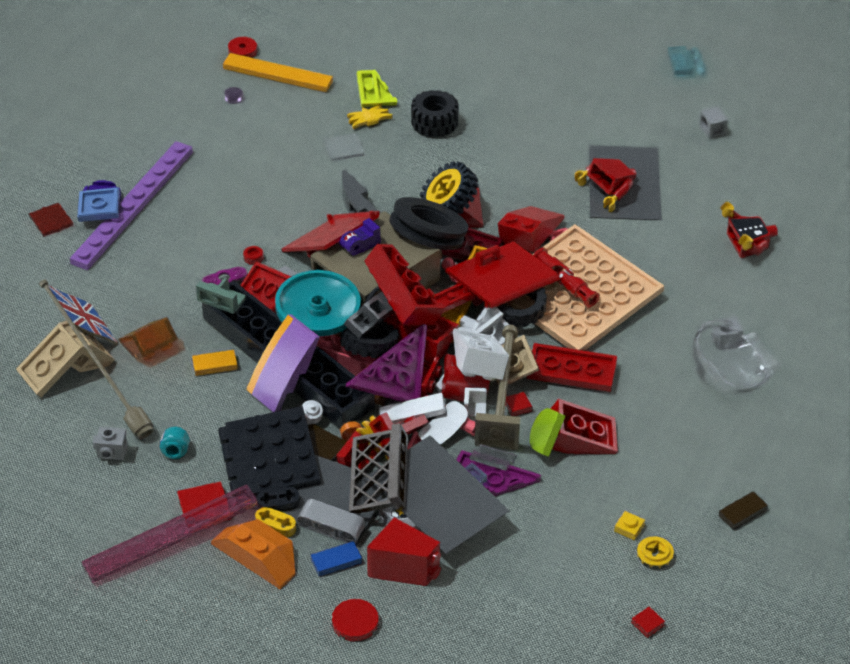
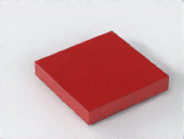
(197, 496)

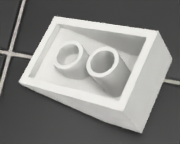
(479, 355)

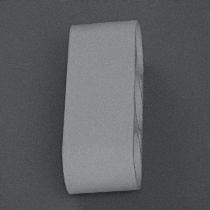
(331, 520)

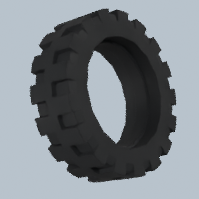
(528, 315)
(365, 347)

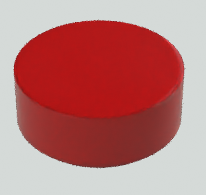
(253, 254)

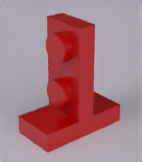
(384, 423)

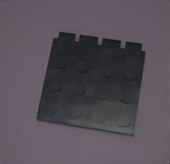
(269, 451)

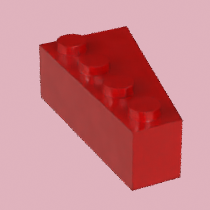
(402, 287)

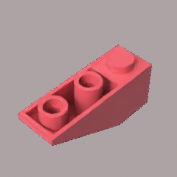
(353, 363)

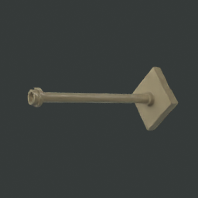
(496, 428)

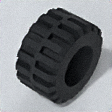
(434, 113)

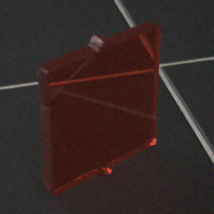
(51, 219)

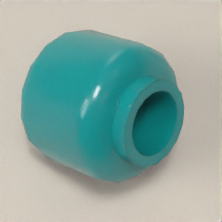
(174, 442)

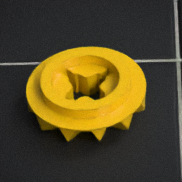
(647, 547)

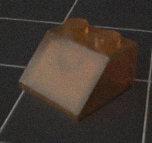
(149, 338)

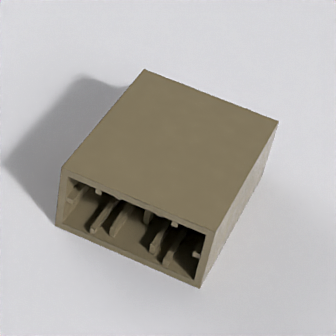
(421, 260)

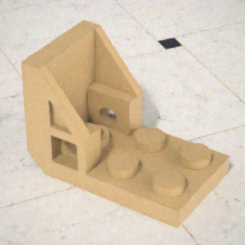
(57, 354)

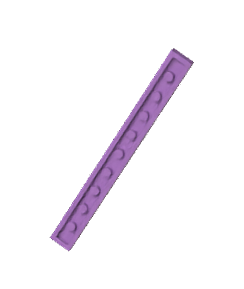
(131, 205)

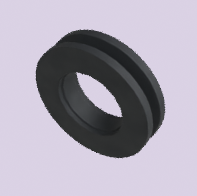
(428, 223)

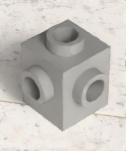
(110, 443)

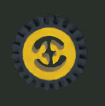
(458, 181)

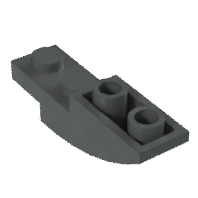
(355, 195)
(369, 315)

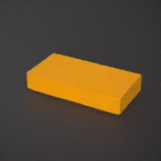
(214, 362)

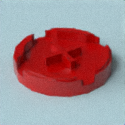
(355, 619)

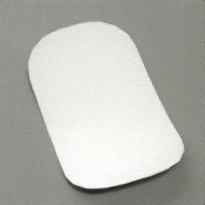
(446, 424)

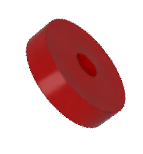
(243, 46)

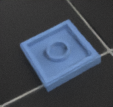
(98, 204)

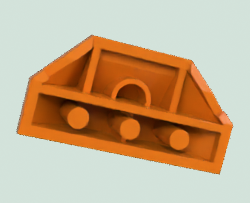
(259, 550)

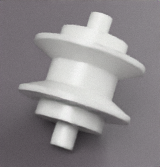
(313, 411)

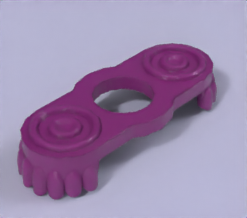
(235, 274)

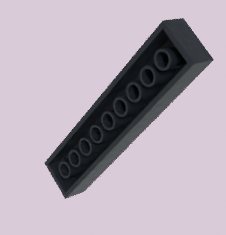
(325, 378)

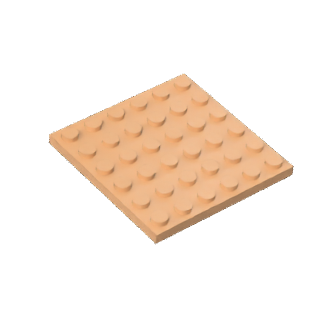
(619, 282)

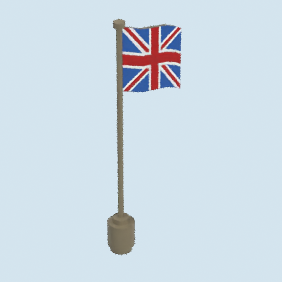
(85, 318)

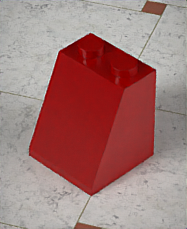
(403, 555)

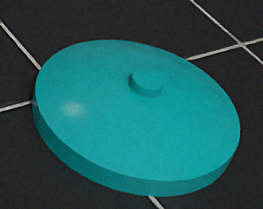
(318, 300)

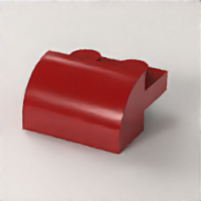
(455, 382)

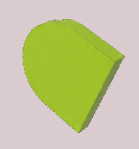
(545, 430)

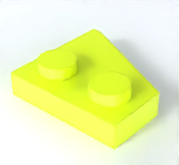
(373, 90)

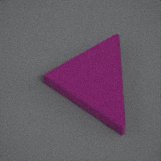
(397, 371)
(500, 480)

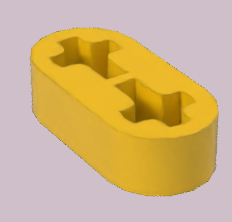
(277, 521)

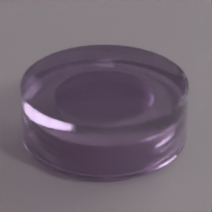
(233, 95)

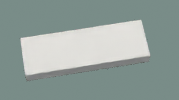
(428, 406)

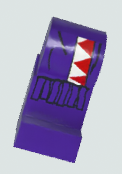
(361, 238)

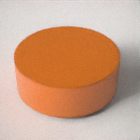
(348, 429)

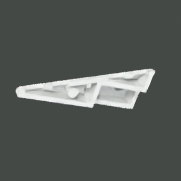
(488, 323)

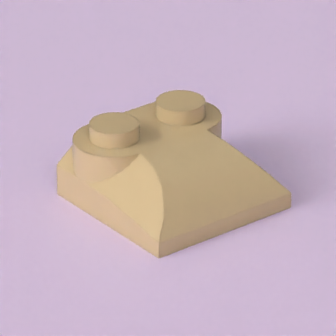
(522, 360)

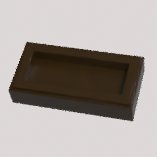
(743, 510)

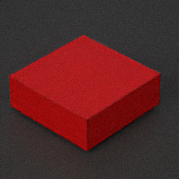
(518, 404)
(648, 622)

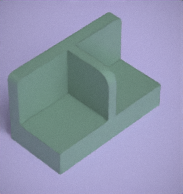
(219, 296)

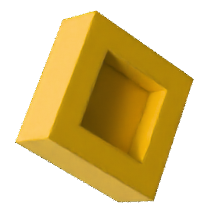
(629, 525)

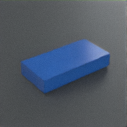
(336, 558)

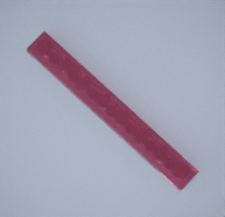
(169, 533)

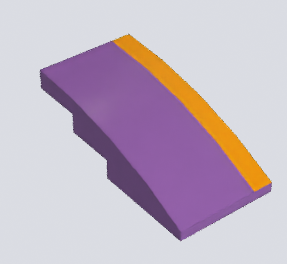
(282, 363)

